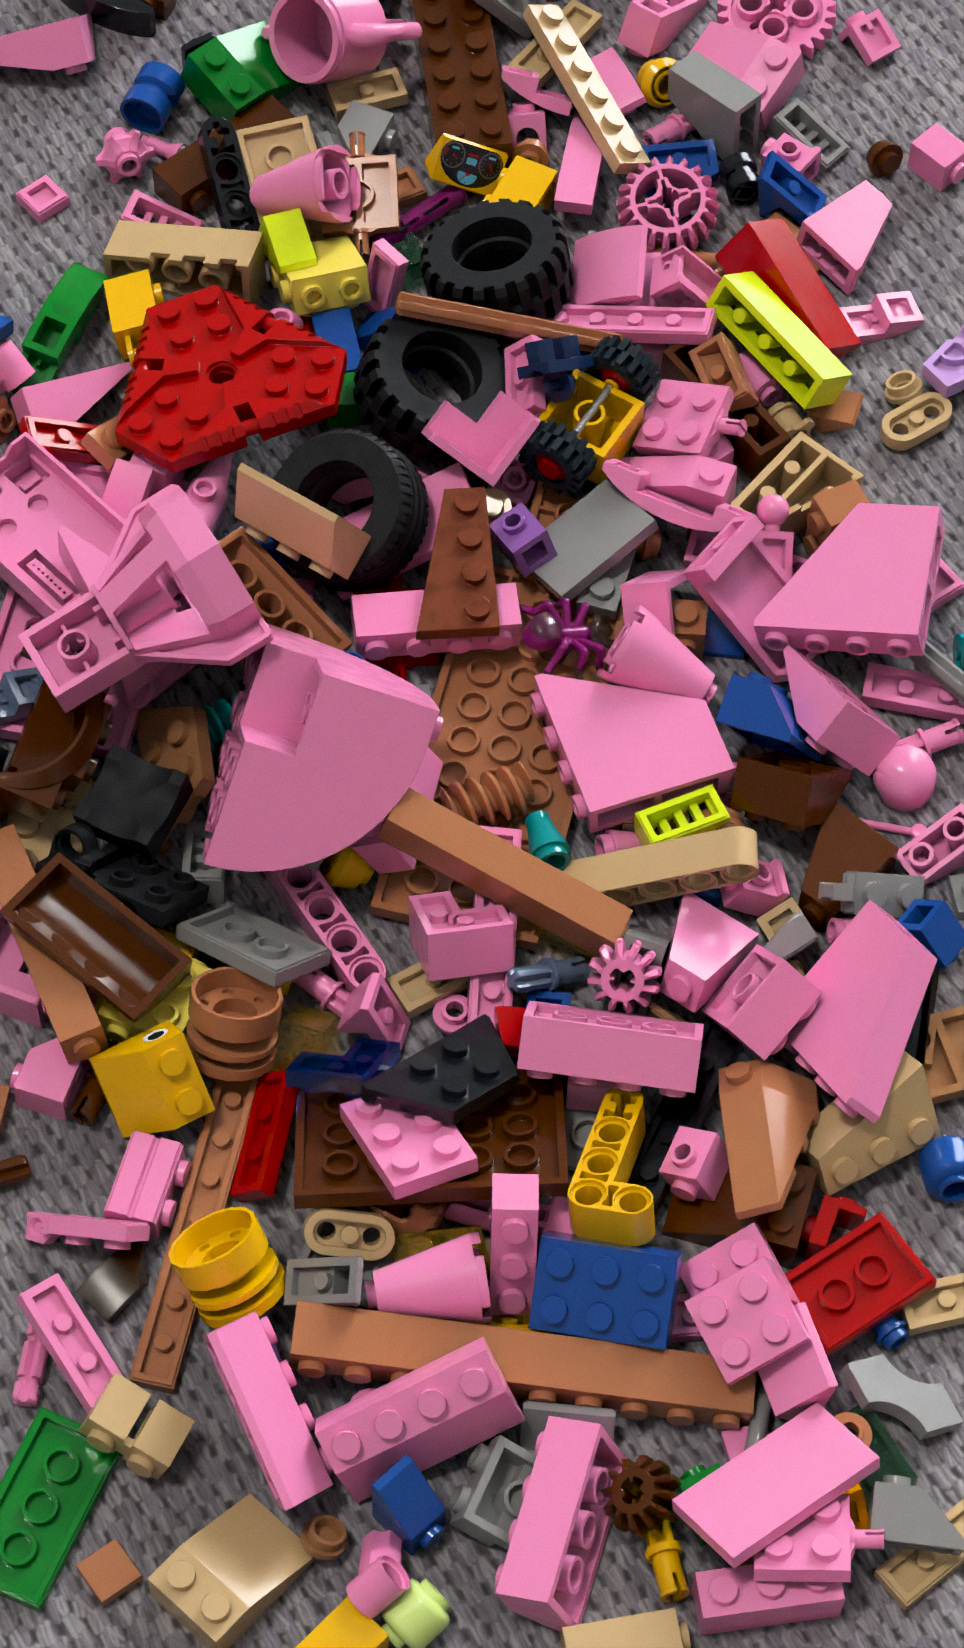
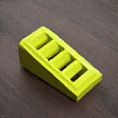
(673, 809)

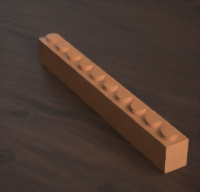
(536, 1365)

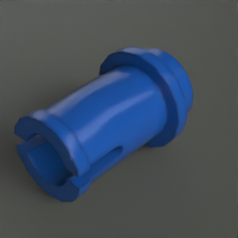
(891, 1333)

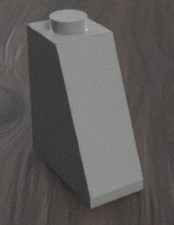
(716, 104)

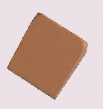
(839, 415)

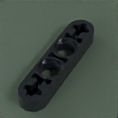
(226, 189)

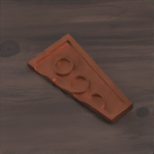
(460, 576)

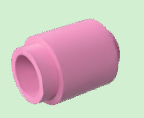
(765, 385)

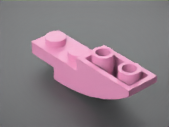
(937, 848)

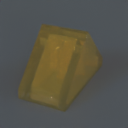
(306, 1031)

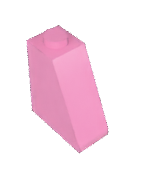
(845, 234)
(702, 952)

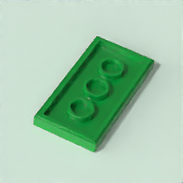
(46, 1505)

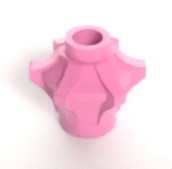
(124, 154)

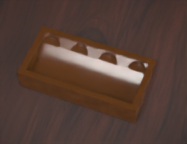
(97, 938)

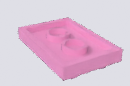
(407, 1148)

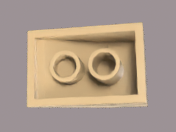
(229, 1573)

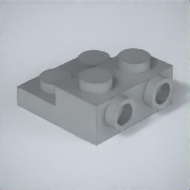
(493, 1491)

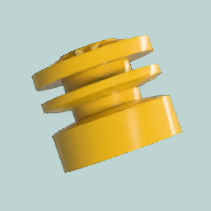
(228, 1266)

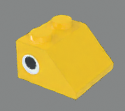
(152, 1081)

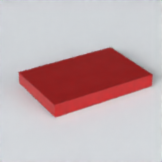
(859, 1282)

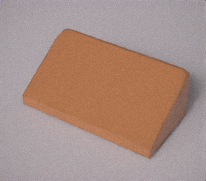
(720, 364)

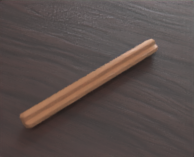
(494, 320)

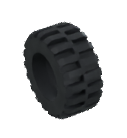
(502, 235)
(396, 407)

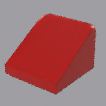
(509, 1025)

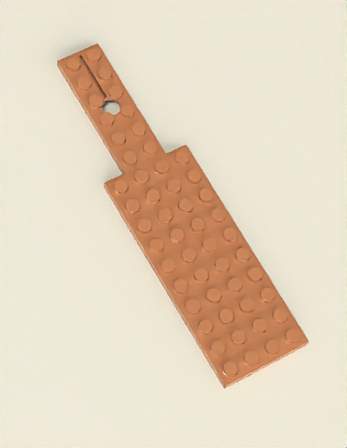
(493, 726)

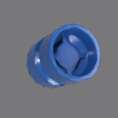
(152, 97)

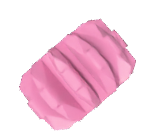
(624, 960)

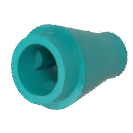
(546, 840)

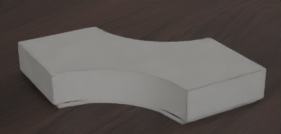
(918, 1405)

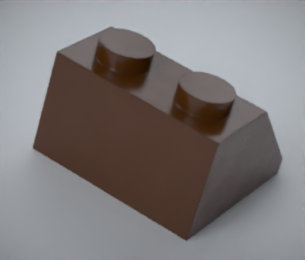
(787, 789)

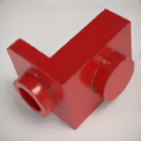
(833, 1212)

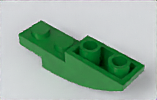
(61, 322)

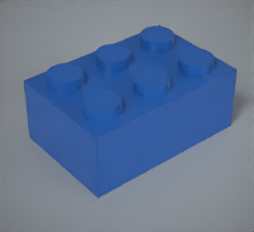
(605, 1290)

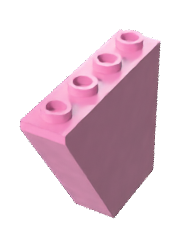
(862, 586)
(628, 746)
(866, 1010)

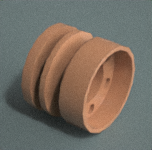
(233, 1024)

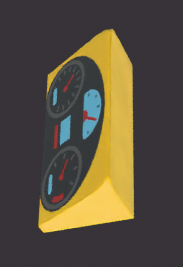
(465, 164)

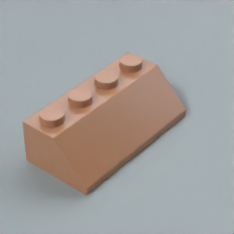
(277, 594)

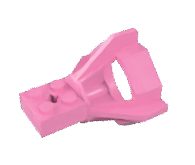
(133, 616)

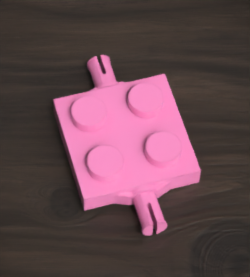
(687, 419)
(817, 1547)

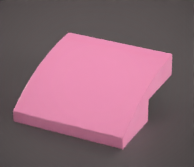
(610, 267)

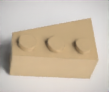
(797, 475)
(854, 1148)

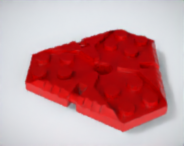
(220, 373)

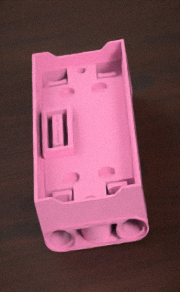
(34, 503)

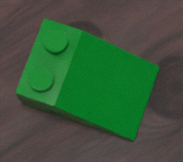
(235, 72)

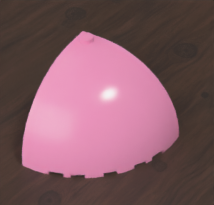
(312, 755)

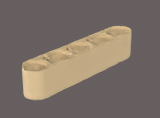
(672, 866)

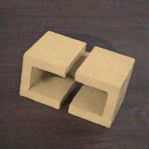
(155, 1440)

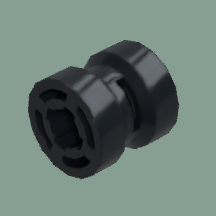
(740, 176)

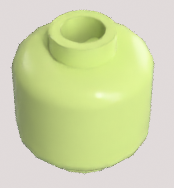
(416, 1616)

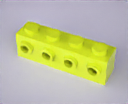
(779, 340)

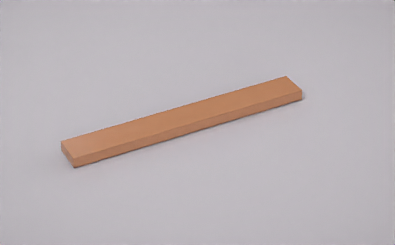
(205, 1191)

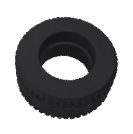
(398, 505)

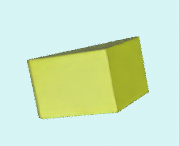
(287, 241)

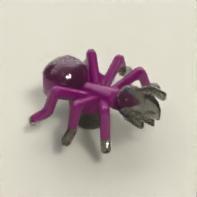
(557, 636)

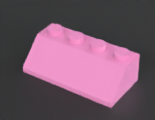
(610, 1048)
(268, 1409)
(420, 1414)
(560, 1524)

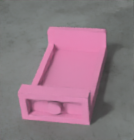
(737, 582)

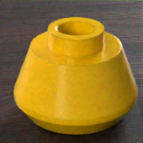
(654, 81)
(346, 869)

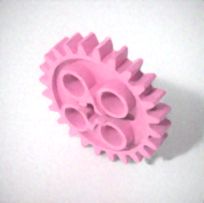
(793, 22)

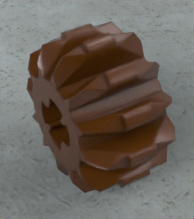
(643, 1514)

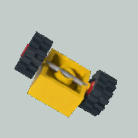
(595, 422)

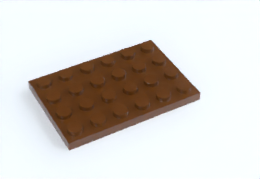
(509, 1136)

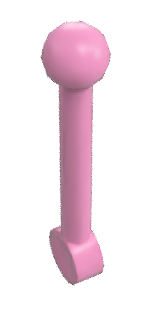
(911, 831)

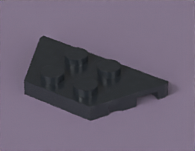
(450, 1075)

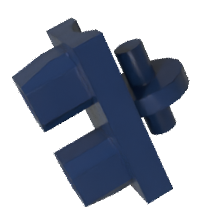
(554, 360)

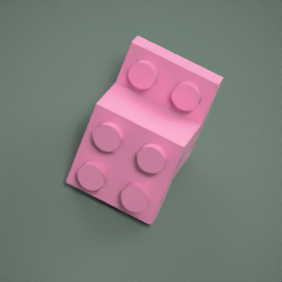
(743, 1304)

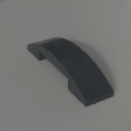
(121, 16)

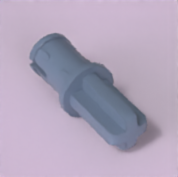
(548, 974)

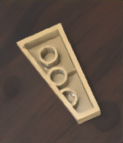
(189, 257)

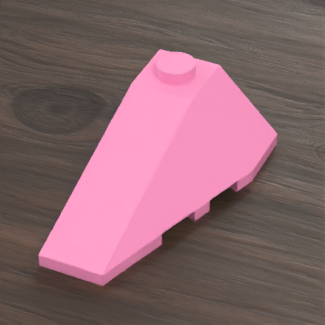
(51, 46)

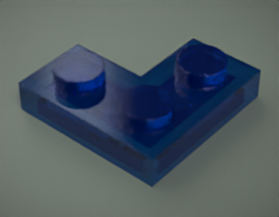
(343, 1073)

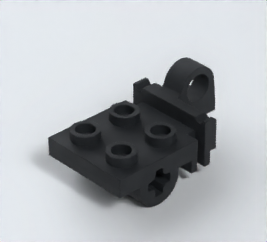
(139, 883)

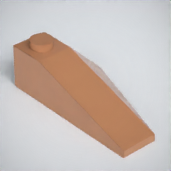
(764, 1130)

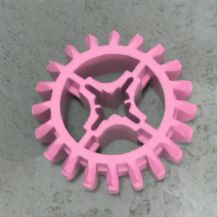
(694, 195)

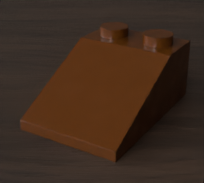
(713, 1221)

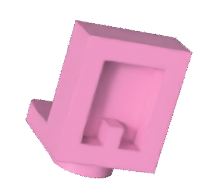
(870, 36)

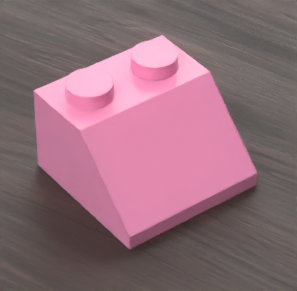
(762, 1002)

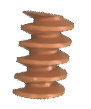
(490, 794)

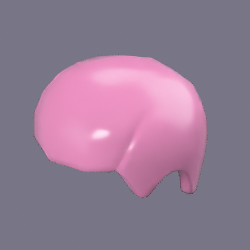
(905, 778)

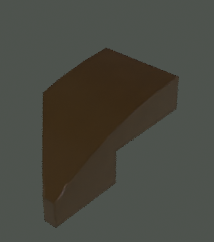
(117, 1281)

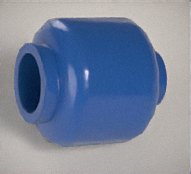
(943, 1168)

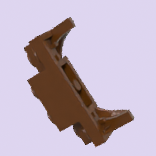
(53, 753)

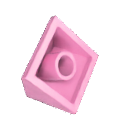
(799, 1376)

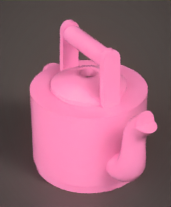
(332, 38)

